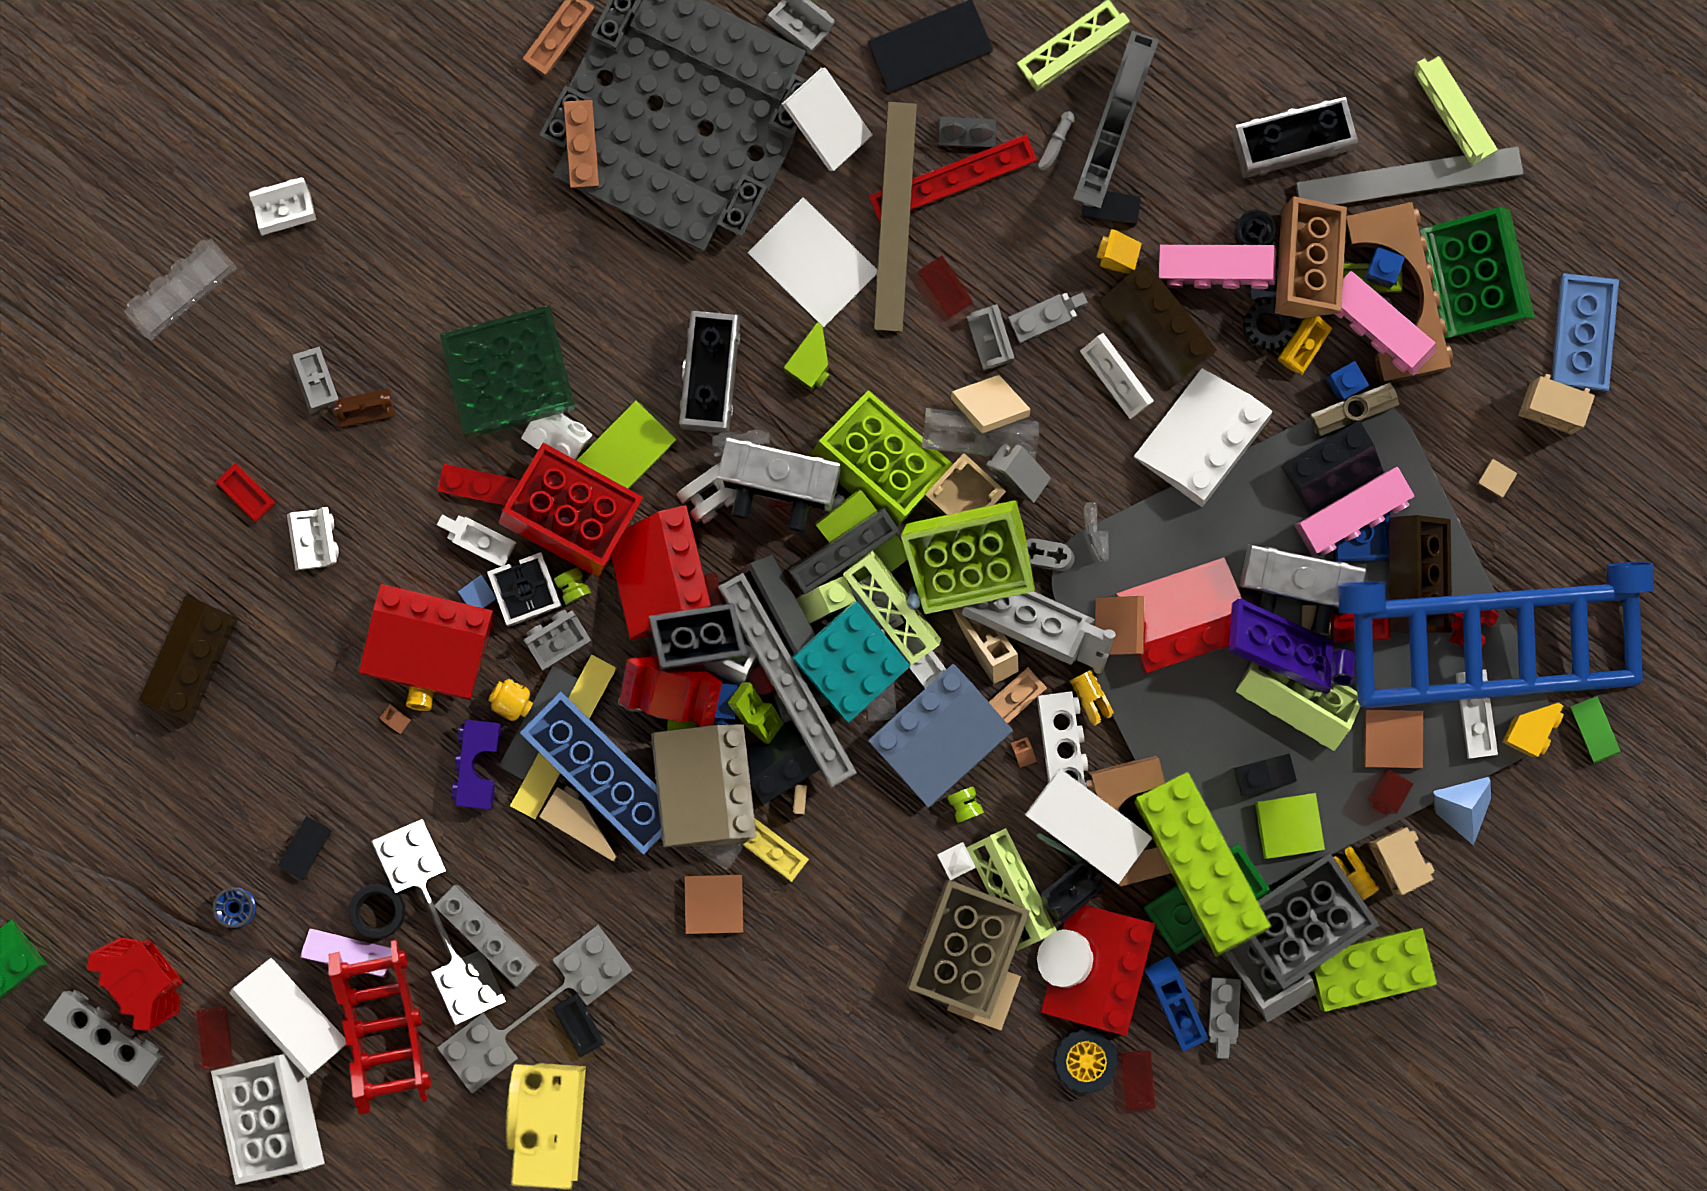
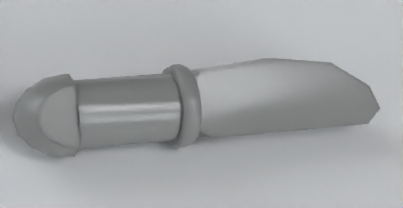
(1056, 141)

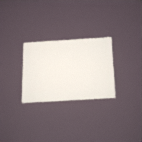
(813, 262)

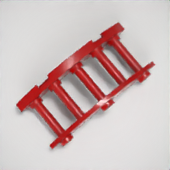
(355, 1030)

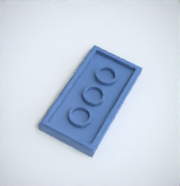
(1585, 332)

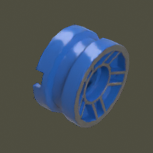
(223, 903)

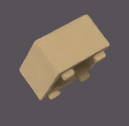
(1556, 405)
(964, 488)
(1401, 861)

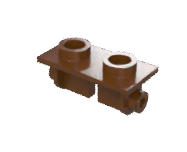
(364, 408)

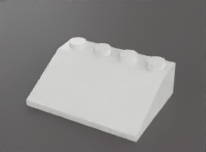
(1203, 436)
(267, 1118)

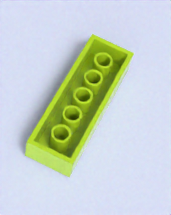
(1202, 864)

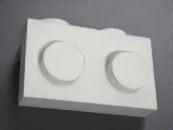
(282, 206)
(558, 433)
(312, 539)

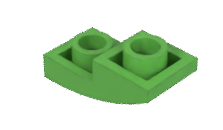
(1595, 729)

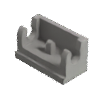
(990, 337)
(314, 379)
(1019, 472)

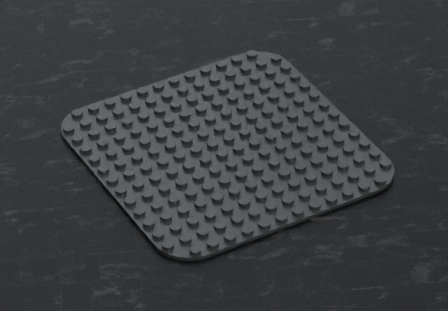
(1192, 707)

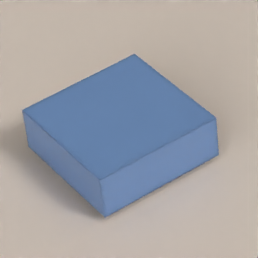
(478, 593)

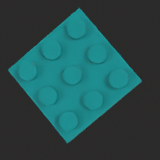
(850, 661)

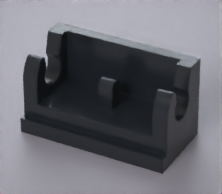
(1072, 891)

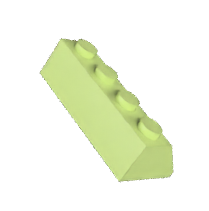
(1317, 714)

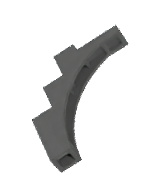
(1115, 119)

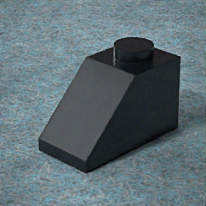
(1265, 774)

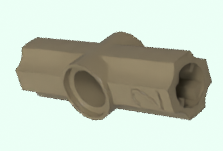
(1370, 402)

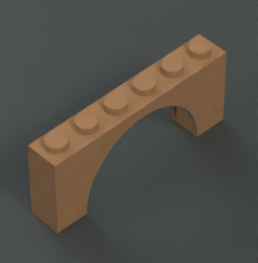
(1398, 232)

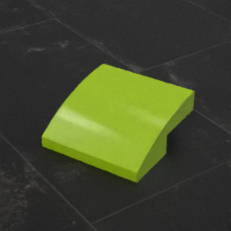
(1289, 826)

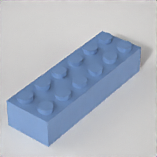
(597, 770)

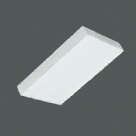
(827, 119)

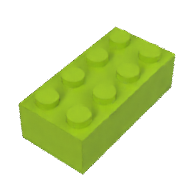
(1374, 970)

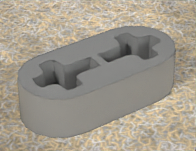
(1049, 548)

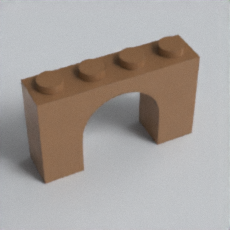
(1118, 784)

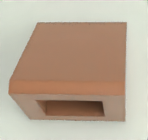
(395, 719)
(1023, 752)

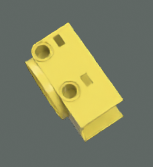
(536, 1114)

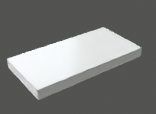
(1088, 826)
(288, 1017)

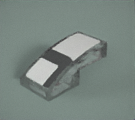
(1098, 539)

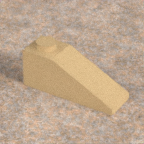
(990, 647)
(574, 818)

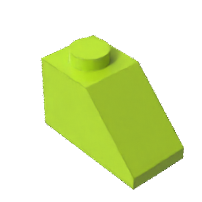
(810, 360)

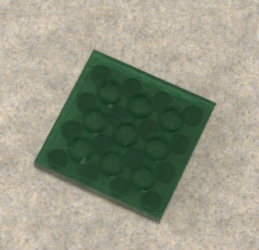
(507, 372)

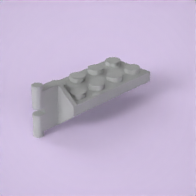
(1046, 627)

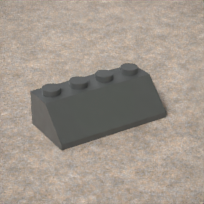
(778, 604)

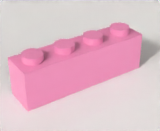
(1218, 265)
(1384, 326)
(1354, 511)

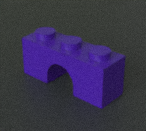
(476, 739)

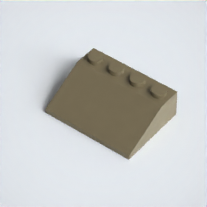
(703, 786)
(967, 949)

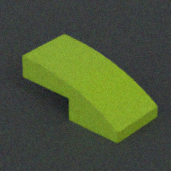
(757, 716)

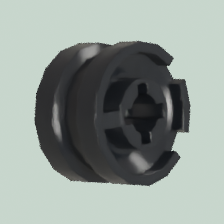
(1255, 218)

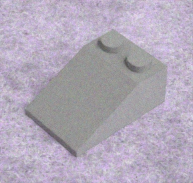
(1263, 987)

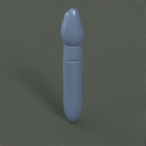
(913, 598)

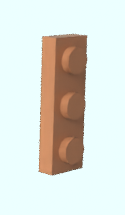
(558, 35)
(581, 144)

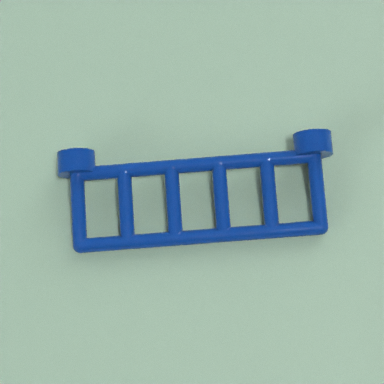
(1369, 602)

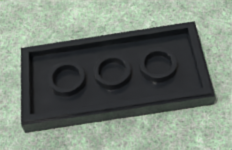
(930, 46)

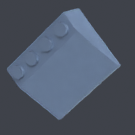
(940, 735)

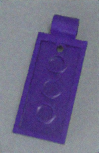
(1288, 648)

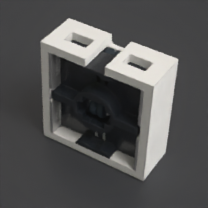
(532, 581)

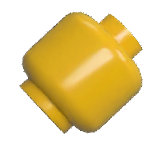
(510, 700)

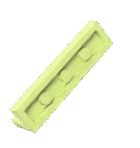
(1080, 49)
(1455, 110)
(899, 598)
(1016, 883)

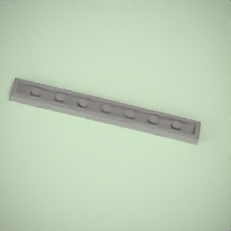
(1411, 178)
(787, 681)

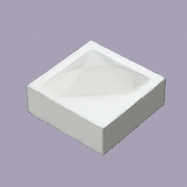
(956, 861)

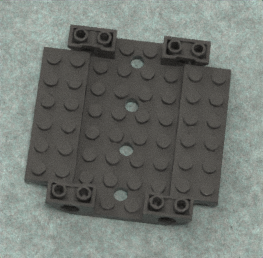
(703, 71)

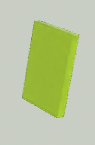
(628, 447)
(850, 513)

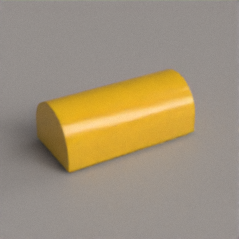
(1304, 344)

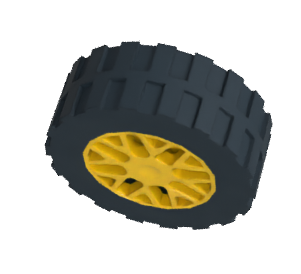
(1085, 1061)

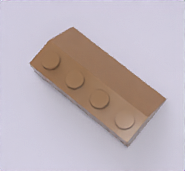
(1310, 258)

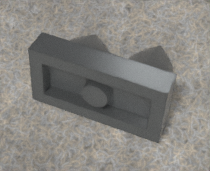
(967, 132)

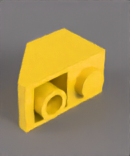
(1119, 252)
(1531, 730)

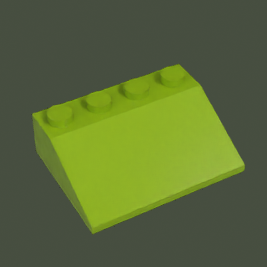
(882, 457)
(969, 557)

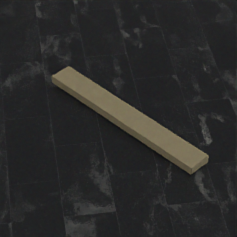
(895, 216)

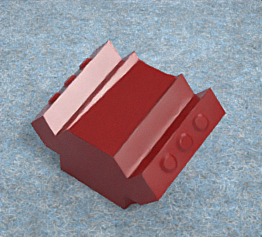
(672, 694)
(138, 980)

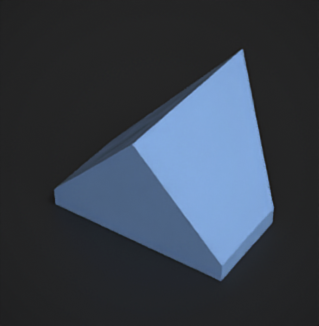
(1464, 806)

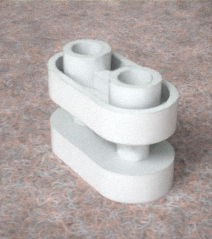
(706, 509)

